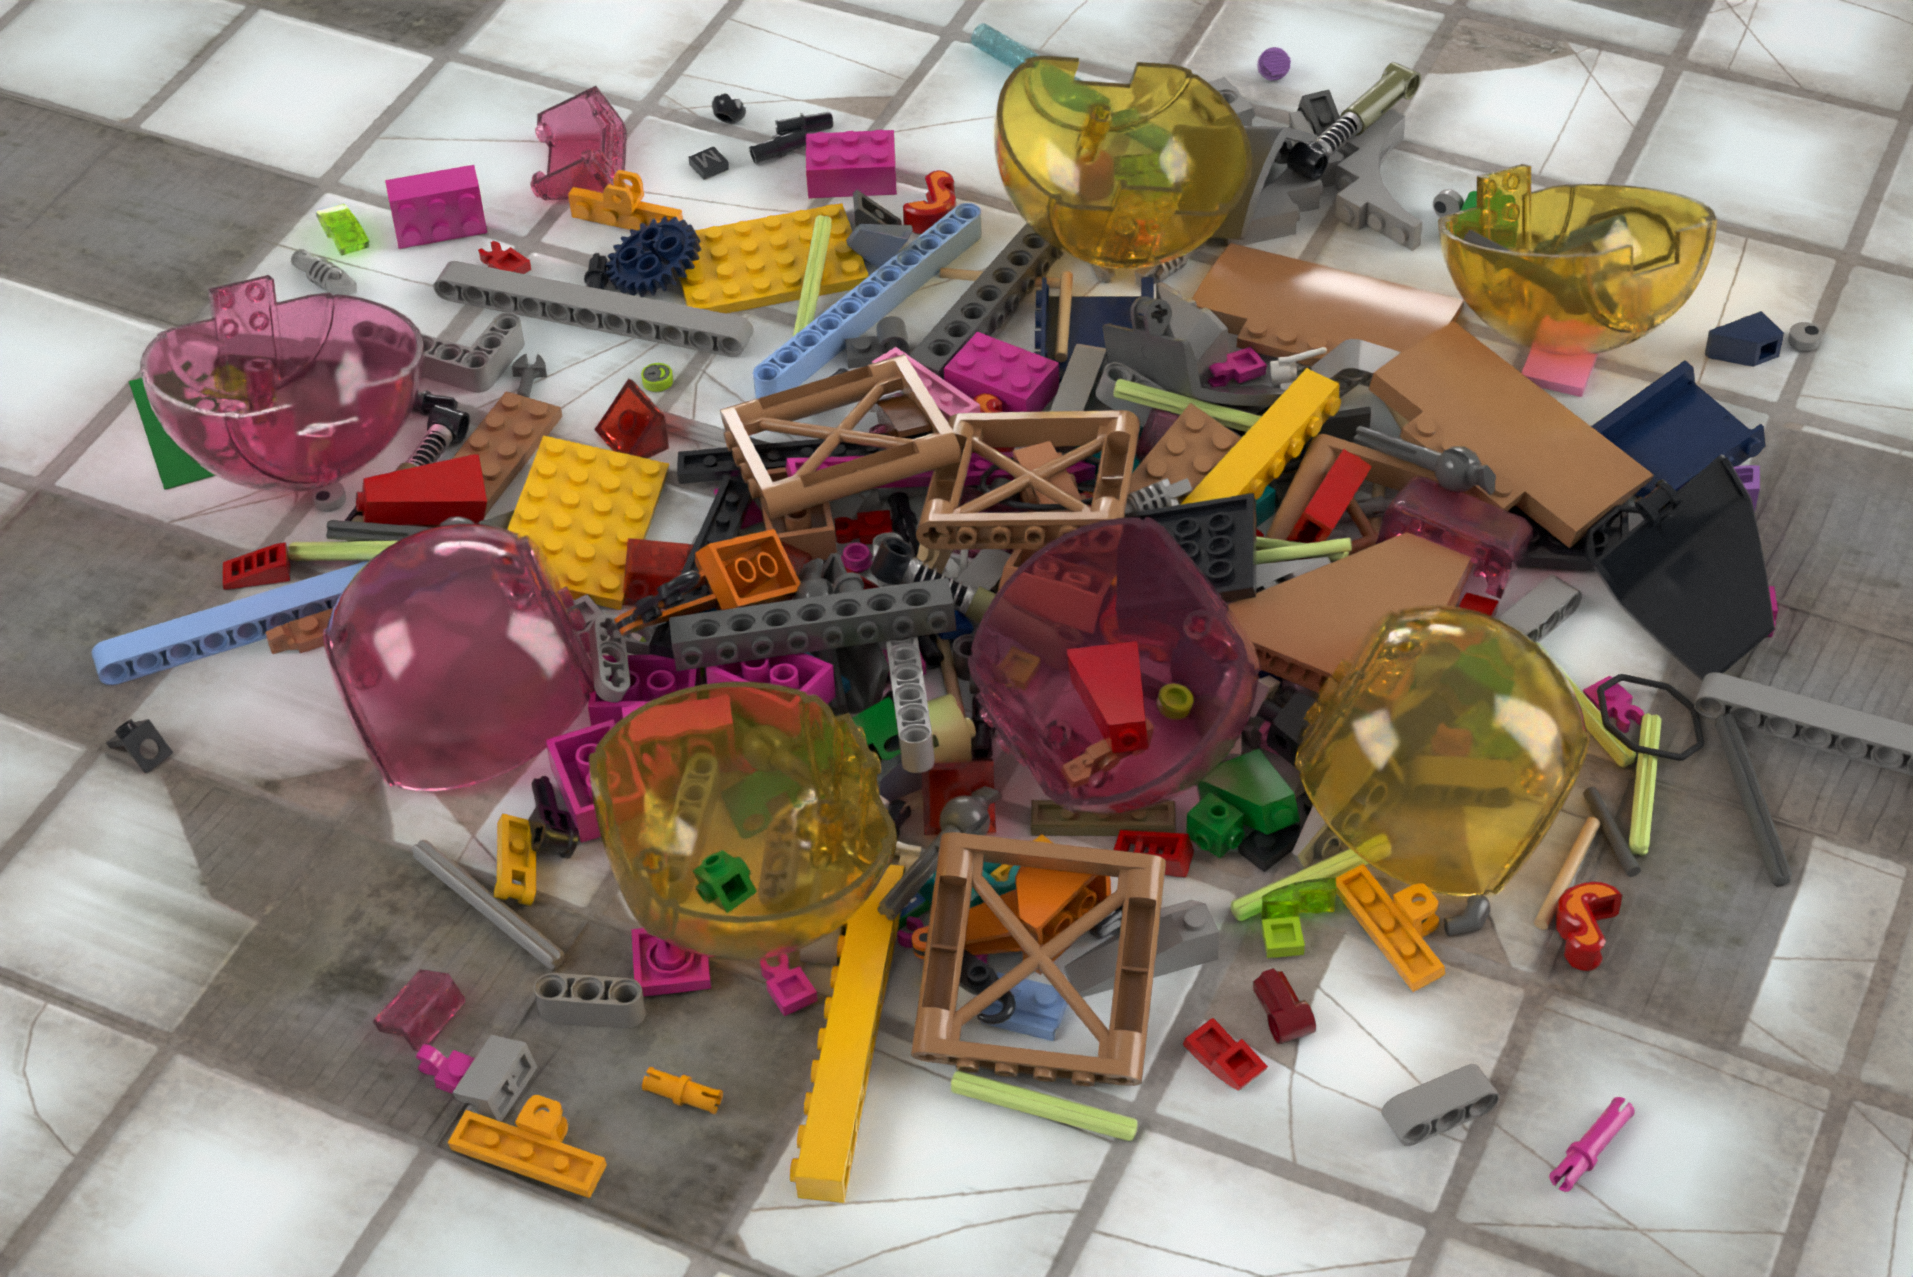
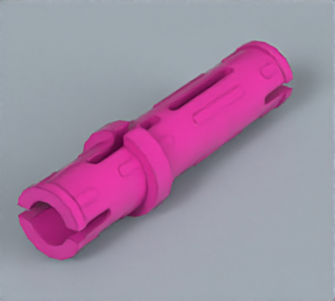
(1583, 1154)

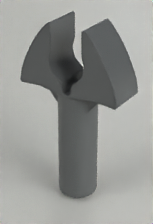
(527, 375)

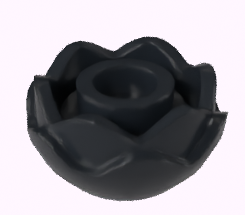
(728, 109)

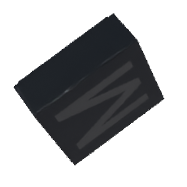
(708, 162)

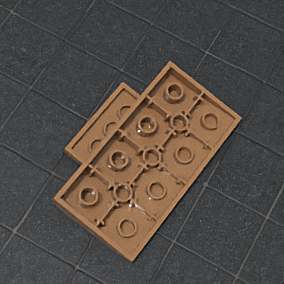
(1299, 306)
(1535, 446)

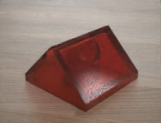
(634, 424)

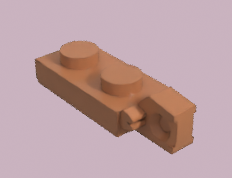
(299, 634)
(1097, 758)

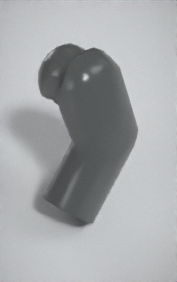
(1472, 918)

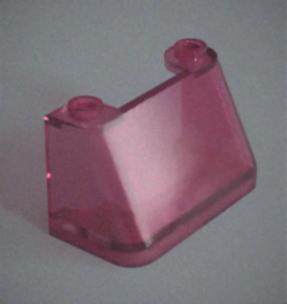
(584, 145)
(1463, 524)

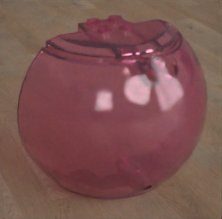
(285, 387)
(1104, 588)
(457, 656)

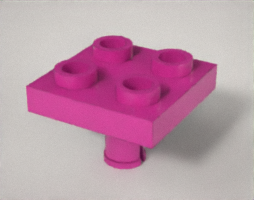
(666, 968)

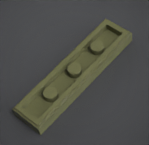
(1053, 820)

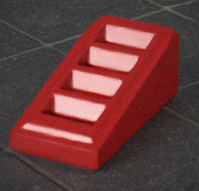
(266, 565)
(1176, 847)

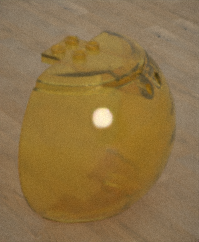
(1119, 166)
(1585, 262)
(1443, 748)
(747, 776)

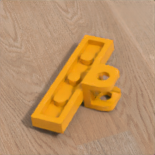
(619, 204)
(1395, 923)
(531, 1147)

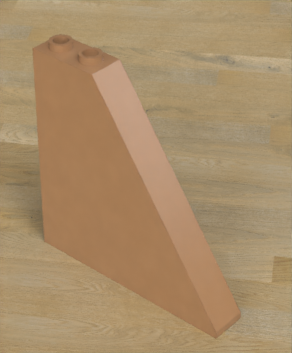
(1319, 617)

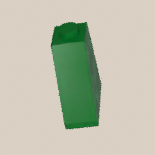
(1255, 790)

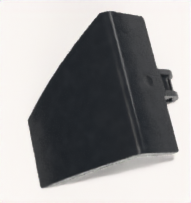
(1695, 570)

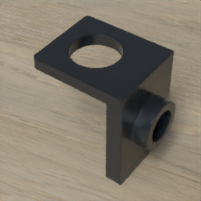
(131, 736)

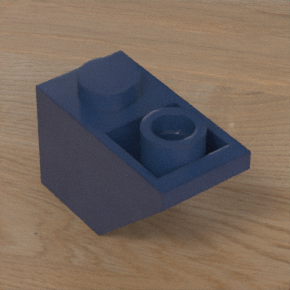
(1745, 341)

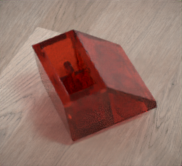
(651, 565)

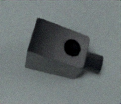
(1286, 724)

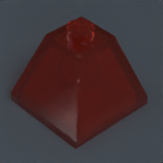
(954, 779)

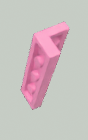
(946, 396)

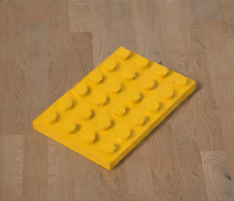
(766, 261)
(583, 510)

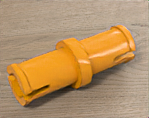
(682, 1090)

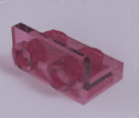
(421, 1008)

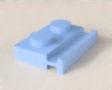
(1036, 1011)

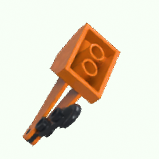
(736, 573)
(1044, 904)

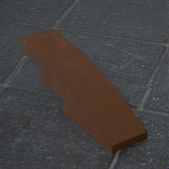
(900, 416)

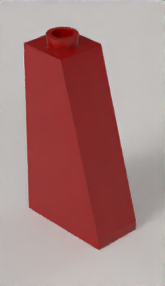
(425, 494)
(1330, 499)
(1112, 691)

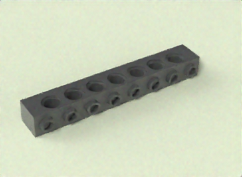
(988, 299)
(812, 624)

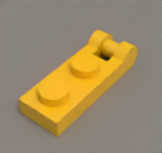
(515, 860)

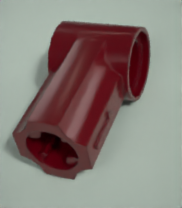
(1285, 1013)

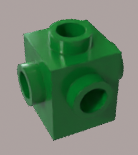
(1215, 825)
(724, 881)

